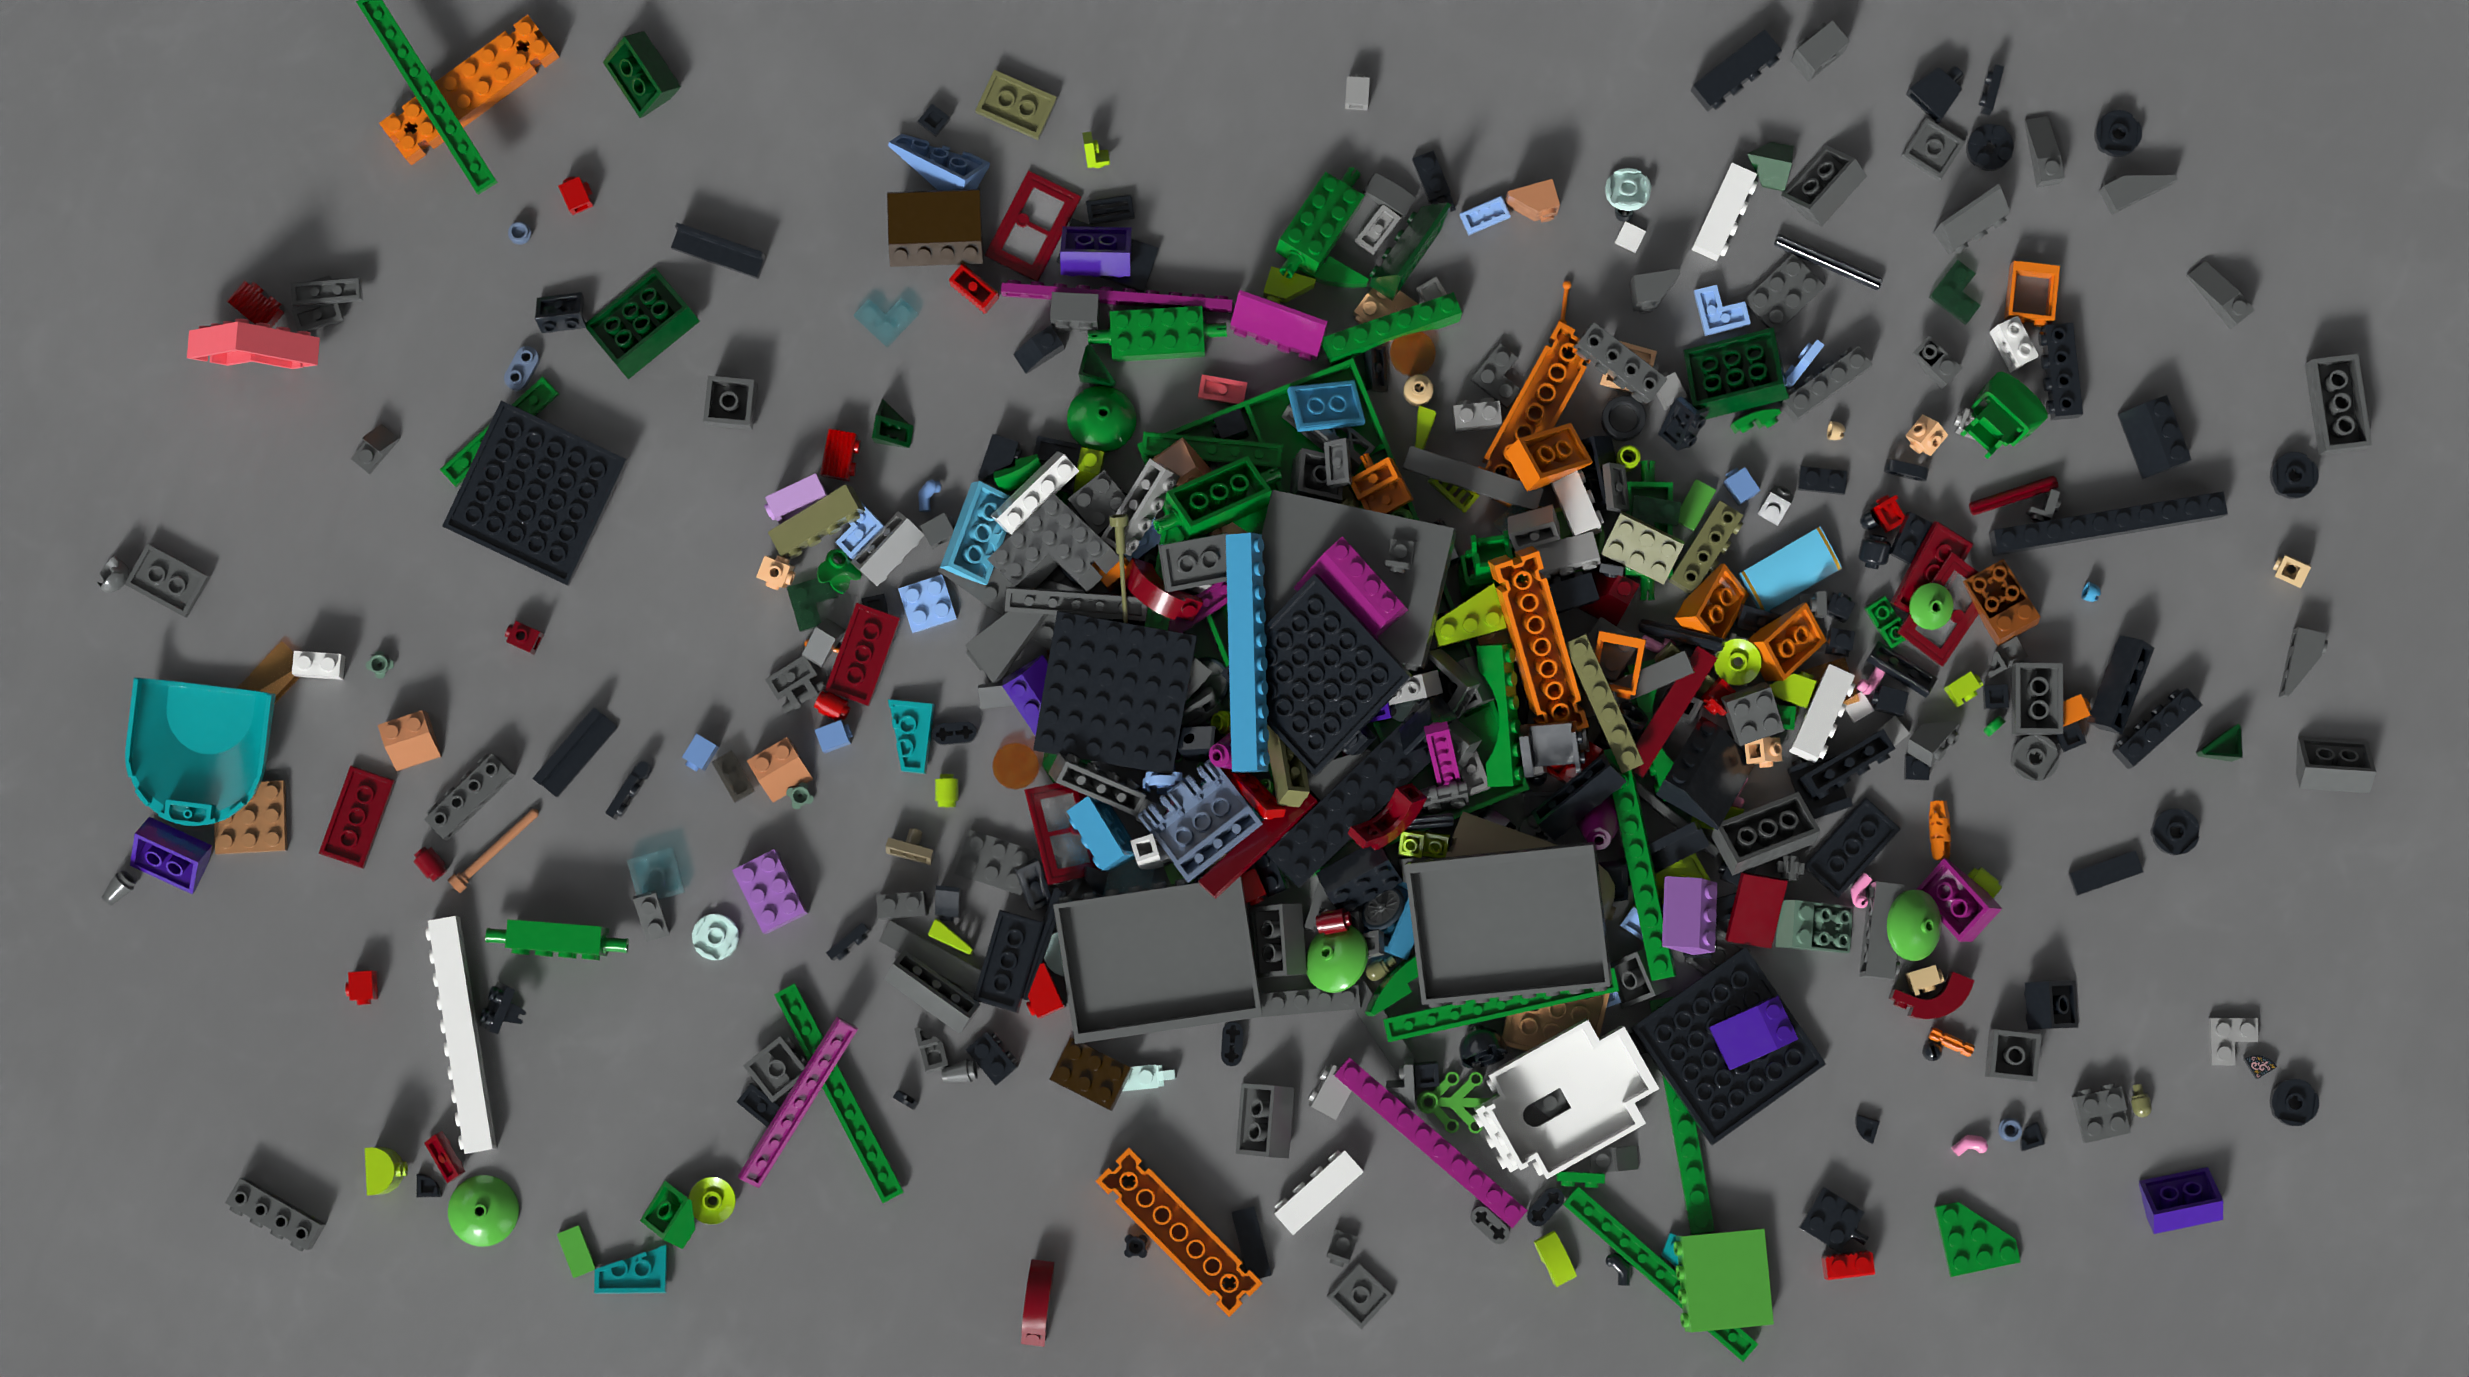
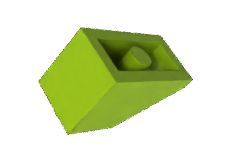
(1283, 289)
(1089, 466)
(1795, 689)

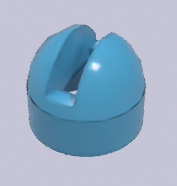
(2091, 592)

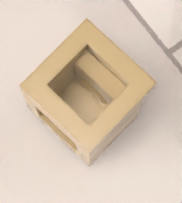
(2296, 578)
(1924, 979)

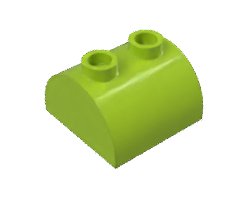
(383, 1170)

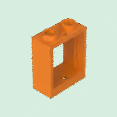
(2033, 270)
(1623, 692)

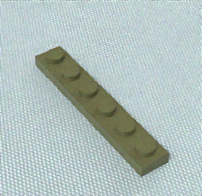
(1604, 703)

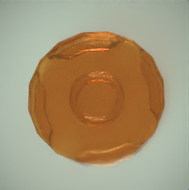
(1412, 354)
(1015, 766)

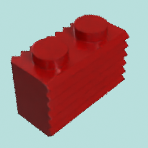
(974, 288)
(254, 305)
(839, 455)
(1848, 1265)

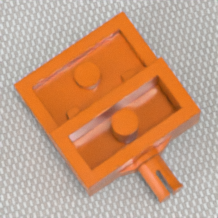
(1380, 486)

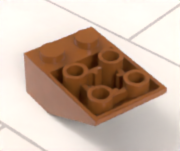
(2001, 602)

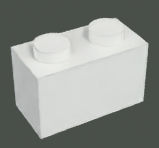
(318, 665)

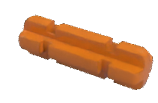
(1951, 1042)

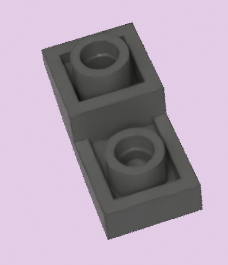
(1390, 194)

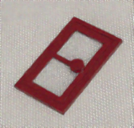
(1032, 226)
(1941, 642)
(1057, 840)

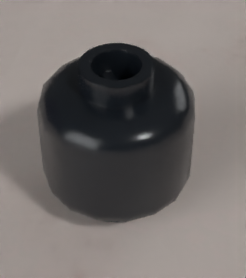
(1874, 551)

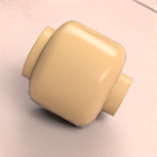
(1421, 397)

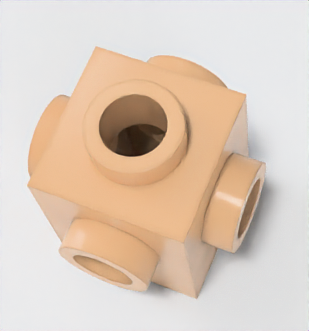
(1926, 435)
(769, 569)
(1764, 752)

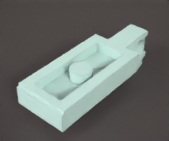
(1148, 1077)

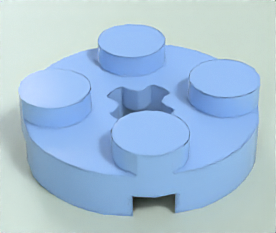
(1162, 782)

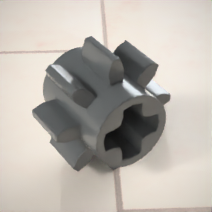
(1790, 868)

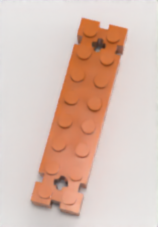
(473, 86)
(1539, 400)
(1537, 638)
(1179, 1232)

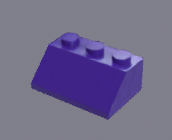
(1096, 251)
(1026, 689)
(170, 854)
(2181, 1200)

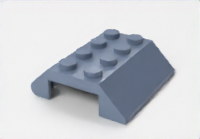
(1201, 821)

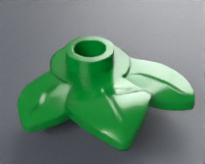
(837, 574)

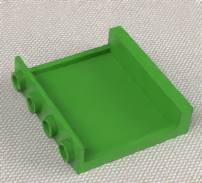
(1723, 1280)

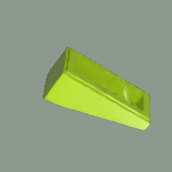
(1425, 421)
(1455, 500)
(945, 935)

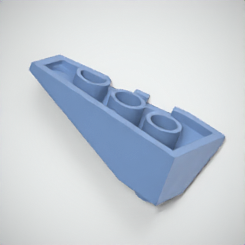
(939, 165)

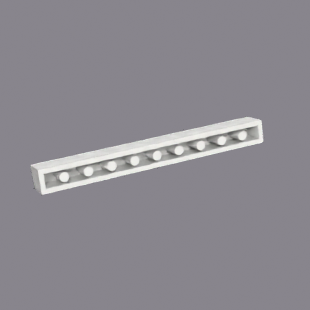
(462, 1035)

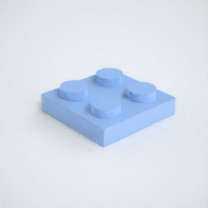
(927, 603)

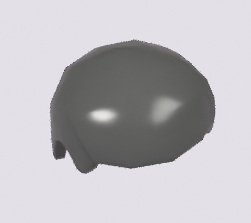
(113, 575)

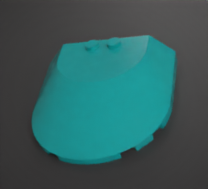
(196, 748)

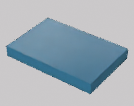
(1326, 406)

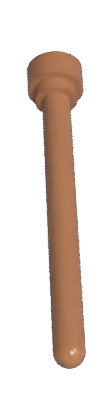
(461, 879)

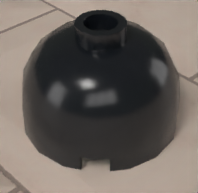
(1481, 1046)

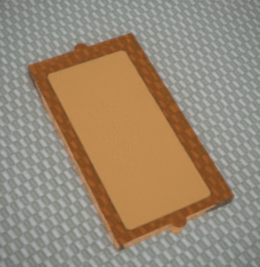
(273, 673)

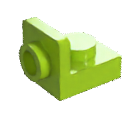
(1094, 157)

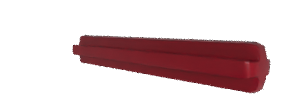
(2013, 495)

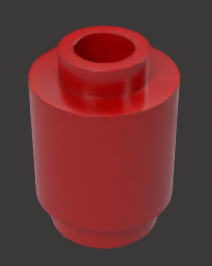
(832, 706)

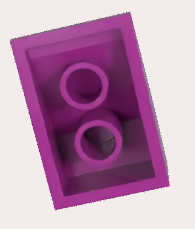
(1961, 901)

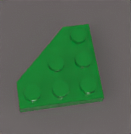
(1972, 1241)

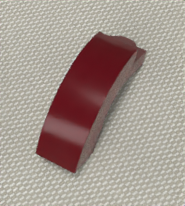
(1150, 590)
(1392, 820)
(1947, 1001)
(1037, 1302)

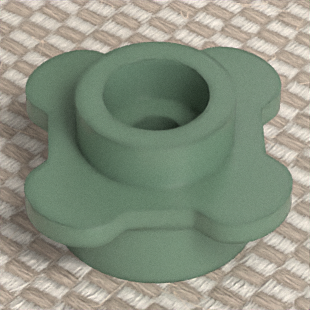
(375, 660)
(793, 794)

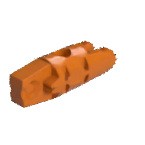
(1939, 830)

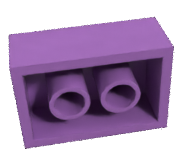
(770, 891)

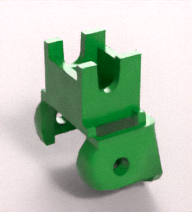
(2004, 413)
(1481, 551)

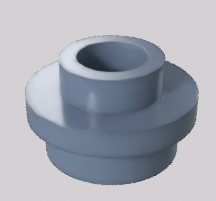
(2016, 1132)

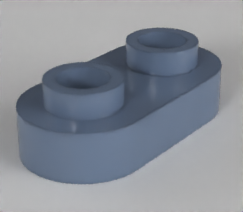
(523, 368)

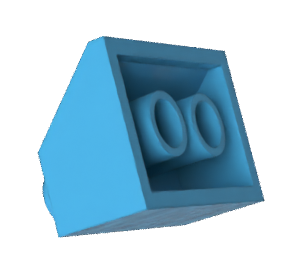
(1102, 833)
(1399, 936)

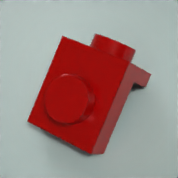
(1888, 512)
(1713, 696)

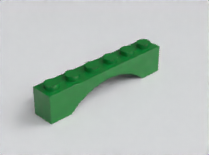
(1421, 317)
(1497, 666)
(1662, 763)

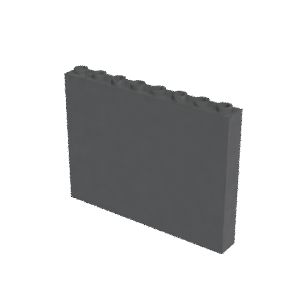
(1303, 528)
(1508, 924)
(1156, 959)

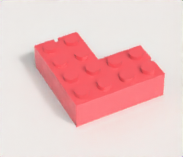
(244, 342)

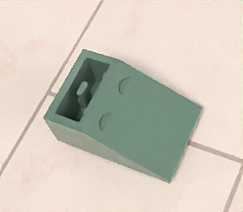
(1814, 926)

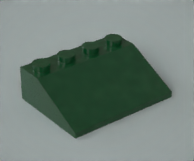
(1409, 249)
(641, 323)
(1736, 373)

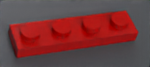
(1255, 794)

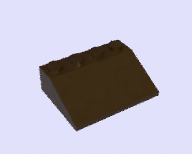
(935, 227)

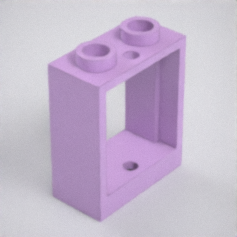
(794, 498)

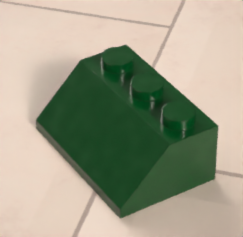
(641, 73)

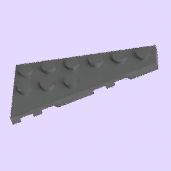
(994, 597)

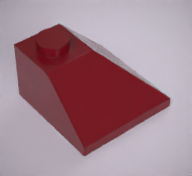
(1614, 596)

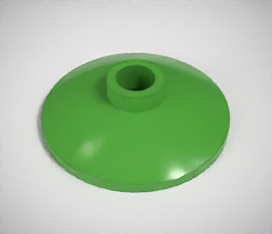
(1922, 603)

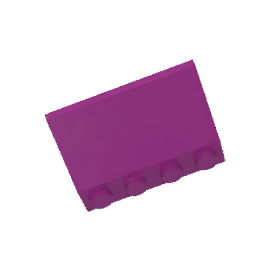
(1278, 326)
(1357, 586)

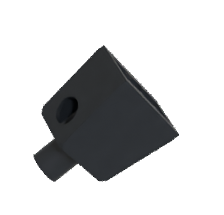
(1936, 92)
(1196, 742)

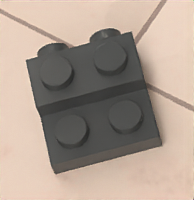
(776, 1068)
(2101, 1113)

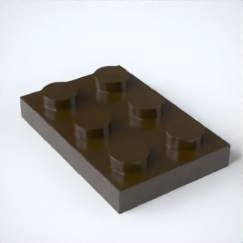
(1091, 1074)

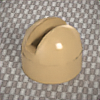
(1835, 431)

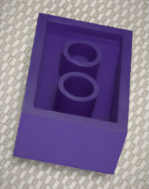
(1753, 1032)

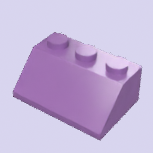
(1689, 915)

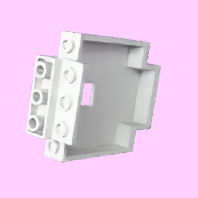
(1599, 1082)

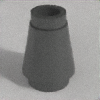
(118, 887)
(960, 1072)

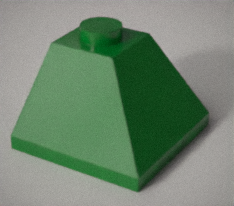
(670, 1216)

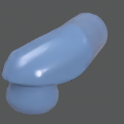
(926, 492)

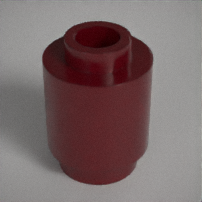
(430, 863)
(1333, 921)

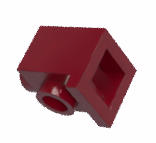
(529, 643)

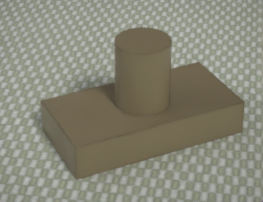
(910, 848)

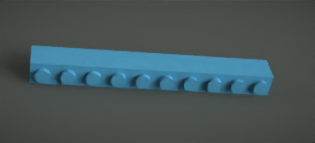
(1247, 652)

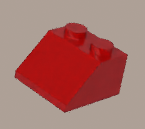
(1044, 994)

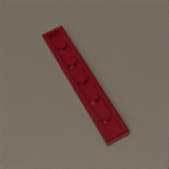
(1672, 709)
(1252, 848)

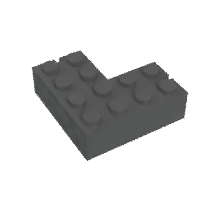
(1052, 539)

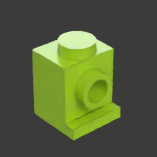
(1963, 688)

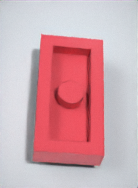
(1222, 390)

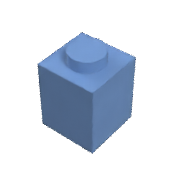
(1740, 485)
(834, 736)
(699, 753)

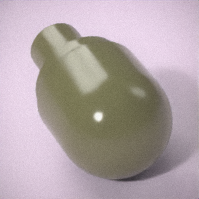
(1379, 968)
(2140, 1102)

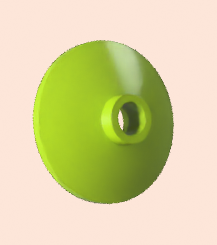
(1738, 674)
(700, 1195)

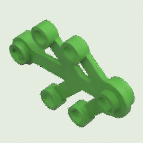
(1455, 1102)

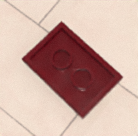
(1756, 910)

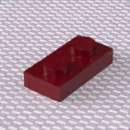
(444, 1156)

